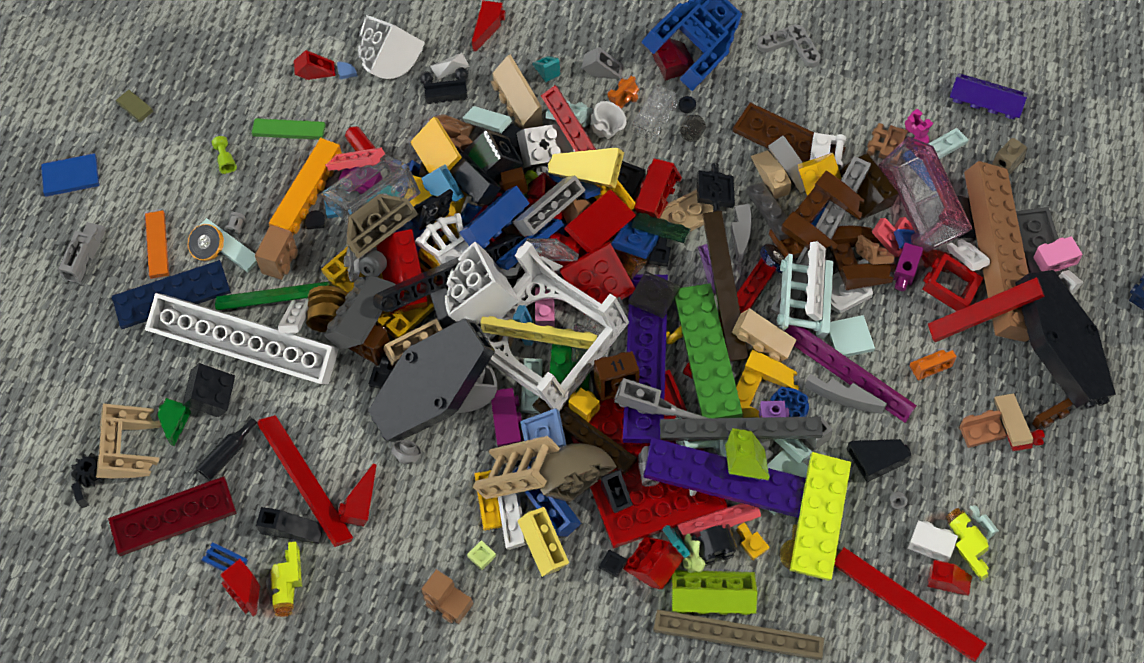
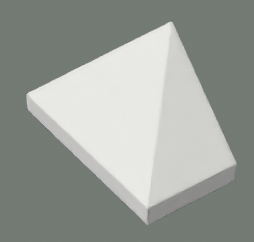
(449, 66)

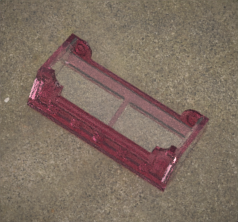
(925, 194)

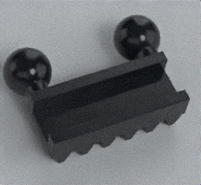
(447, 89)

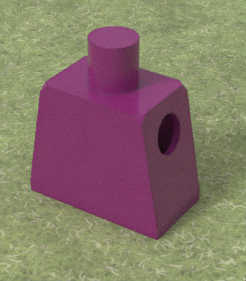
(907, 266)

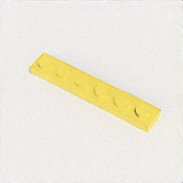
(537, 333)

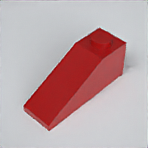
(488, 21)
(357, 504)

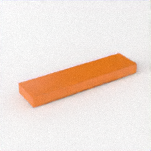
(157, 244)

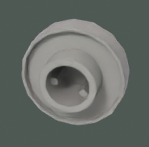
(406, 451)

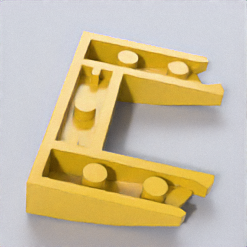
(758, 368)

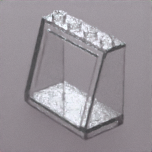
(398, 184)

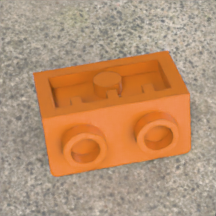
(932, 364)

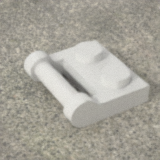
(821, 146)

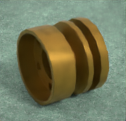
(323, 306)

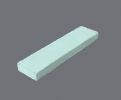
(235, 250)

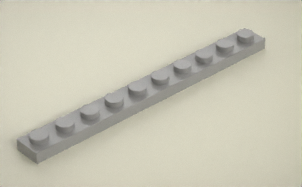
(827, 224)

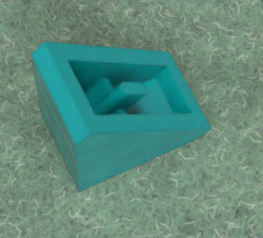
(548, 67)

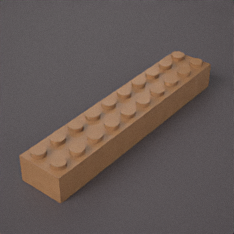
(998, 239)

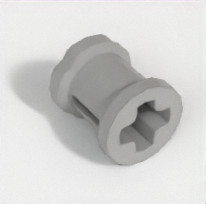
(236, 227)

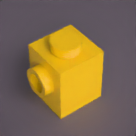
(584, 404)

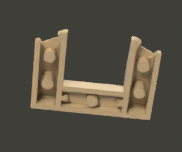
(110, 461)

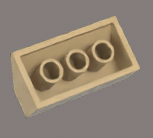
(517, 95)

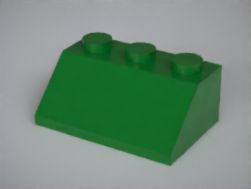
(562, 365)

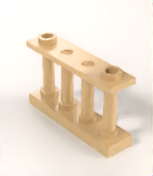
(524, 478)

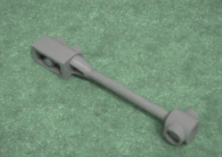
(648, 400)

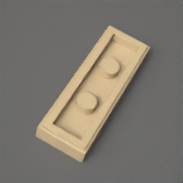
(1013, 420)

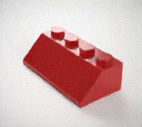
(401, 264)

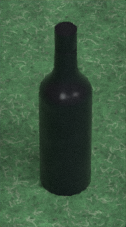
(224, 452)

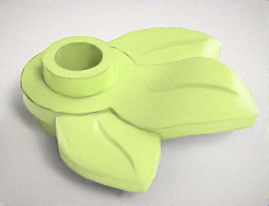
(693, 561)

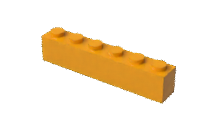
(305, 187)

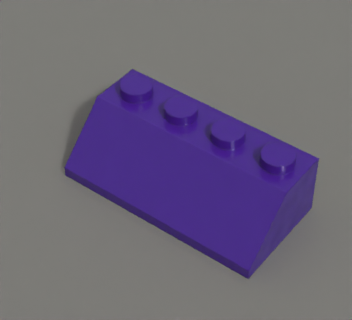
(988, 95)

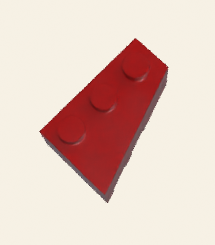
(657, 187)

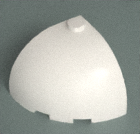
(387, 48)
(478, 287)

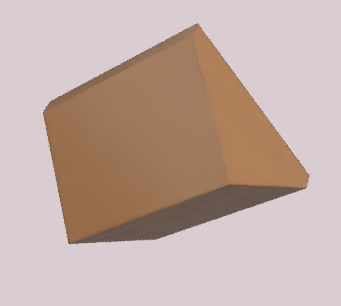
(454, 126)

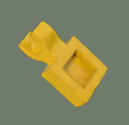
(753, 544)

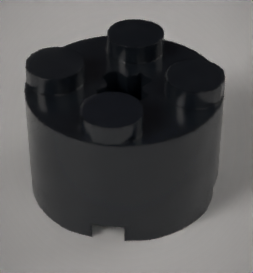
(716, 543)

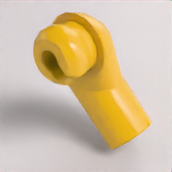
(676, 335)

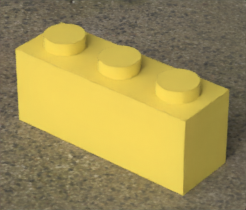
(543, 541)

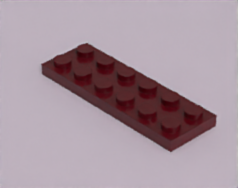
(172, 516)

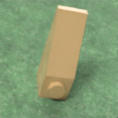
(772, 174)

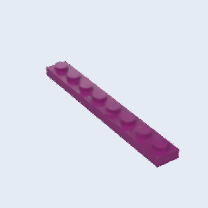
(850, 371)

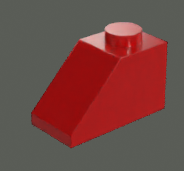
(313, 66)
(949, 578)

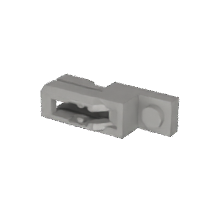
(79, 251)

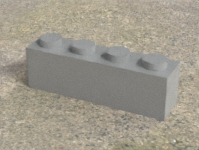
(549, 206)

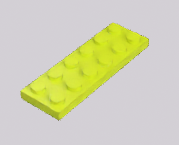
(820, 516)

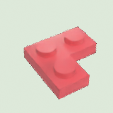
(885, 234)

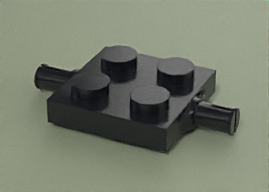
(715, 188)

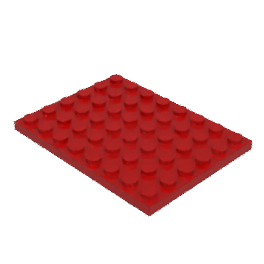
(652, 505)

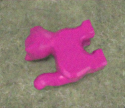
(917, 127)

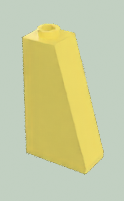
(590, 166)

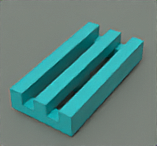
(676, 541)

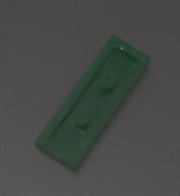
(661, 227)

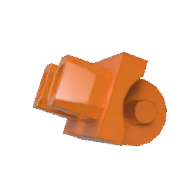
(626, 92)

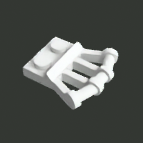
(447, 252)

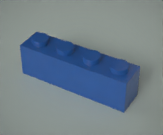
(495, 217)
(559, 512)

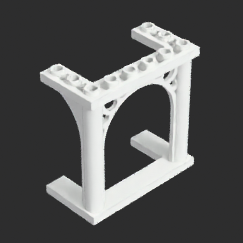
(607, 314)

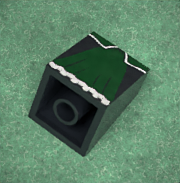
(494, 154)

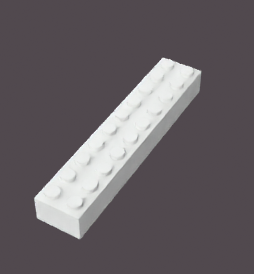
(241, 338)

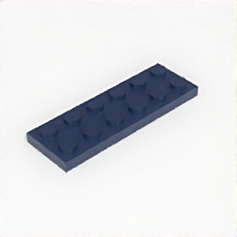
(192, 286)

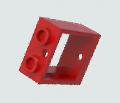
(944, 294)

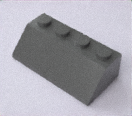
(357, 314)

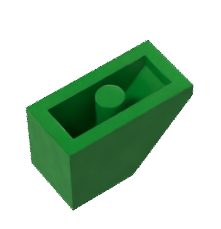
(173, 419)

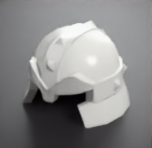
(607, 119)

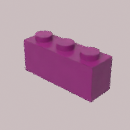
(506, 417)

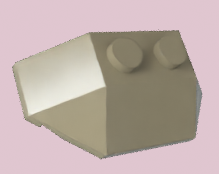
(377, 221)

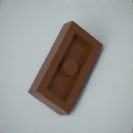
(1046, 418)

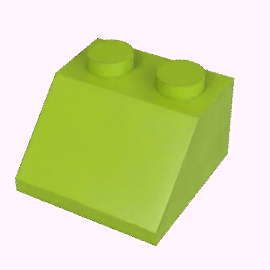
(746, 455)

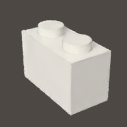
(933, 541)

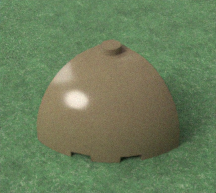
(574, 470)

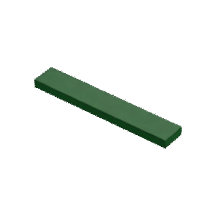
(265, 296)

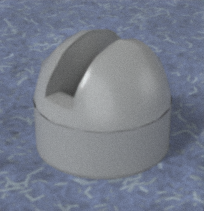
(903, 500)

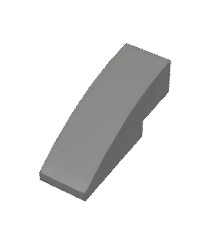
(788, 160)
(741, 230)

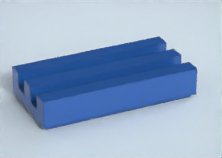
(210, 552)

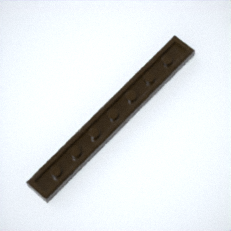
(724, 283)

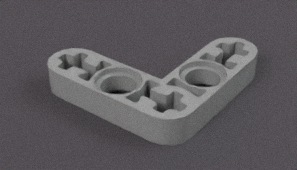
(791, 38)

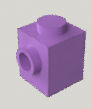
(773, 409)

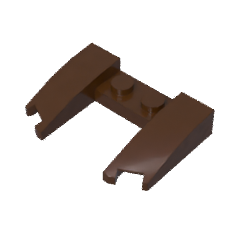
(827, 188)
(852, 273)

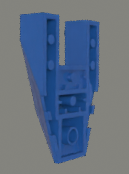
(707, 24)

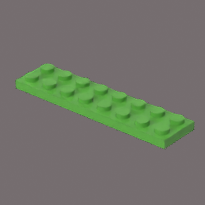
(707, 352)

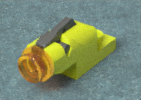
(972, 540)
(284, 580)

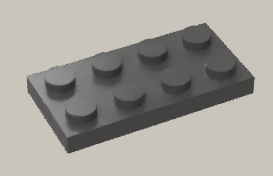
(1036, 229)

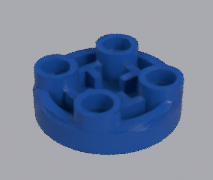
(794, 399)

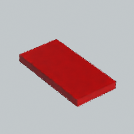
(600, 221)

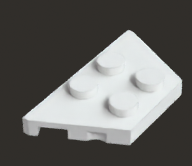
(846, 299)

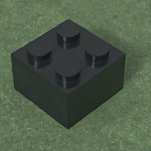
(208, 390)

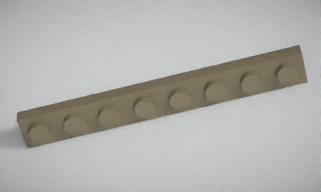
(739, 634)

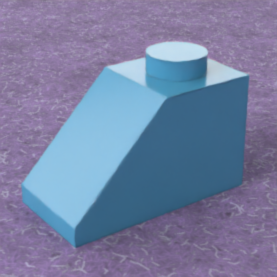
(441, 181)

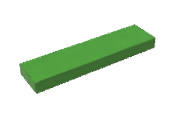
(288, 129)

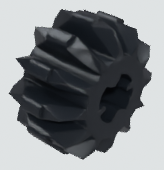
(81, 473)

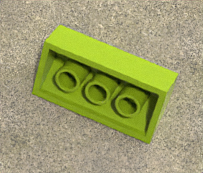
(714, 592)

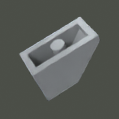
(601, 64)

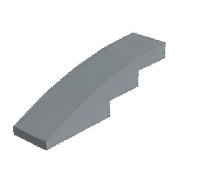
(851, 397)

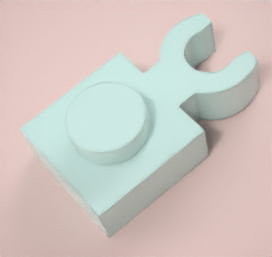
(984, 521)

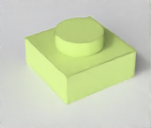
(481, 555)

